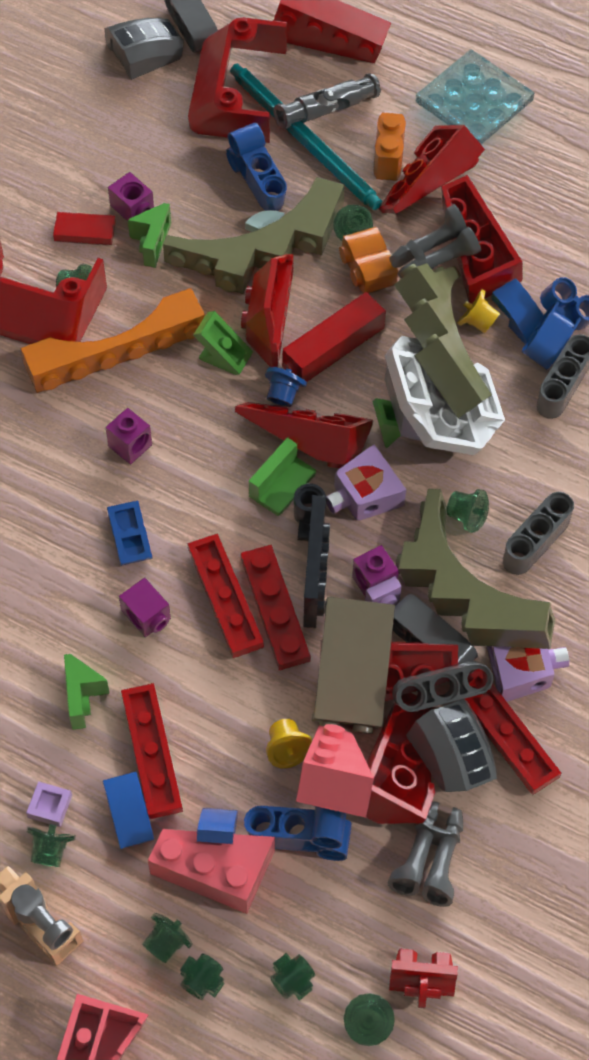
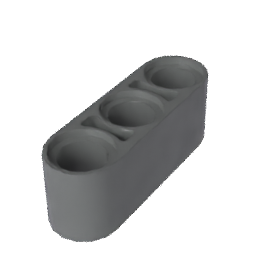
(192, 21)
(562, 387)
(534, 545)
(420, 624)
(458, 689)

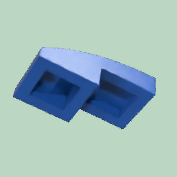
(518, 307)
(129, 533)
(128, 810)
(217, 825)

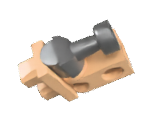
(26, 905)

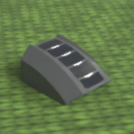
(144, 44)
(454, 747)

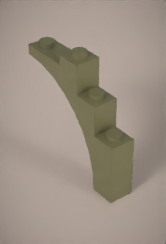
(235, 258)
(434, 326)
(486, 613)

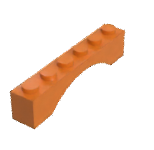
(59, 361)

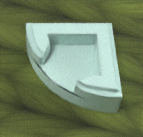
(262, 219)

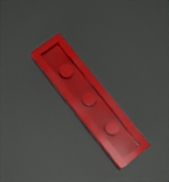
(225, 596)
(275, 607)
(512, 737)
(151, 751)

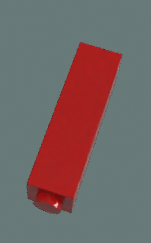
(334, 337)

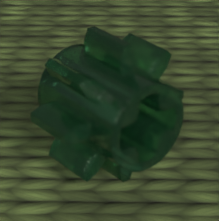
(202, 976)
(292, 976)

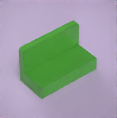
(279, 478)

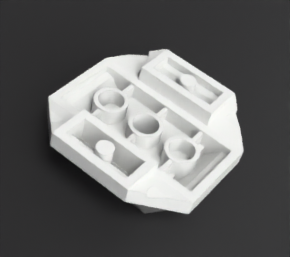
(425, 413)

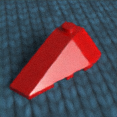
(440, 158)
(325, 438)
(415, 659)
(401, 779)

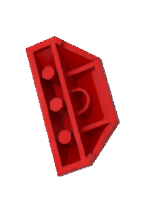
(268, 308)

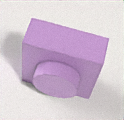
(385, 592)
(49, 804)

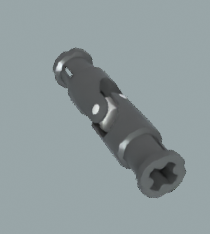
(330, 99)

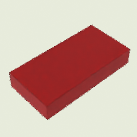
(84, 228)

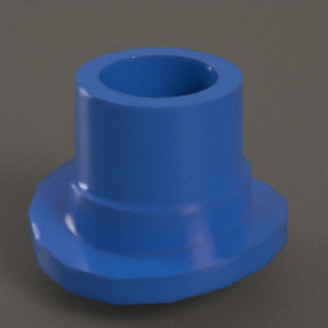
(283, 386)

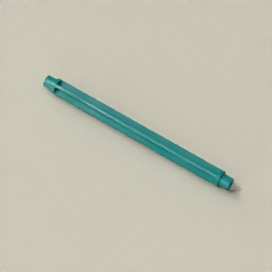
(309, 140)

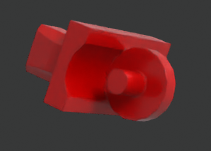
(423, 979)

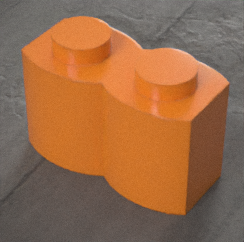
(389, 146)
(368, 260)

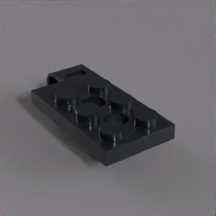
(317, 532)

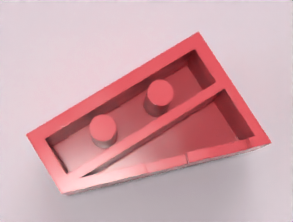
(335, 773)
(213, 869)
(99, 1030)

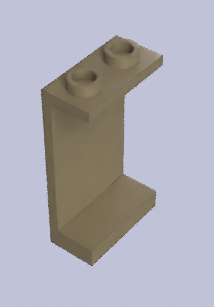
(354, 664)

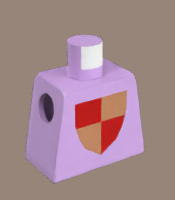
(366, 486)
(525, 670)

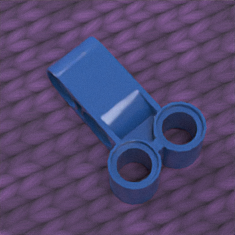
(249, 153)
(557, 323)
(324, 829)

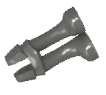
(453, 227)
(408, 877)

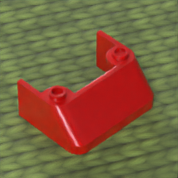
(217, 108)
(39, 314)

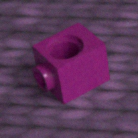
(130, 196)
(129, 436)
(373, 568)
(145, 607)

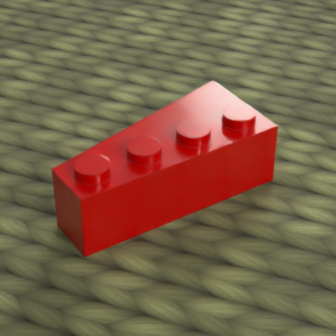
(333, 28)
(498, 259)

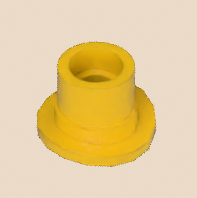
(479, 313)
(287, 744)

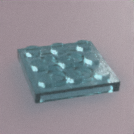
(475, 95)

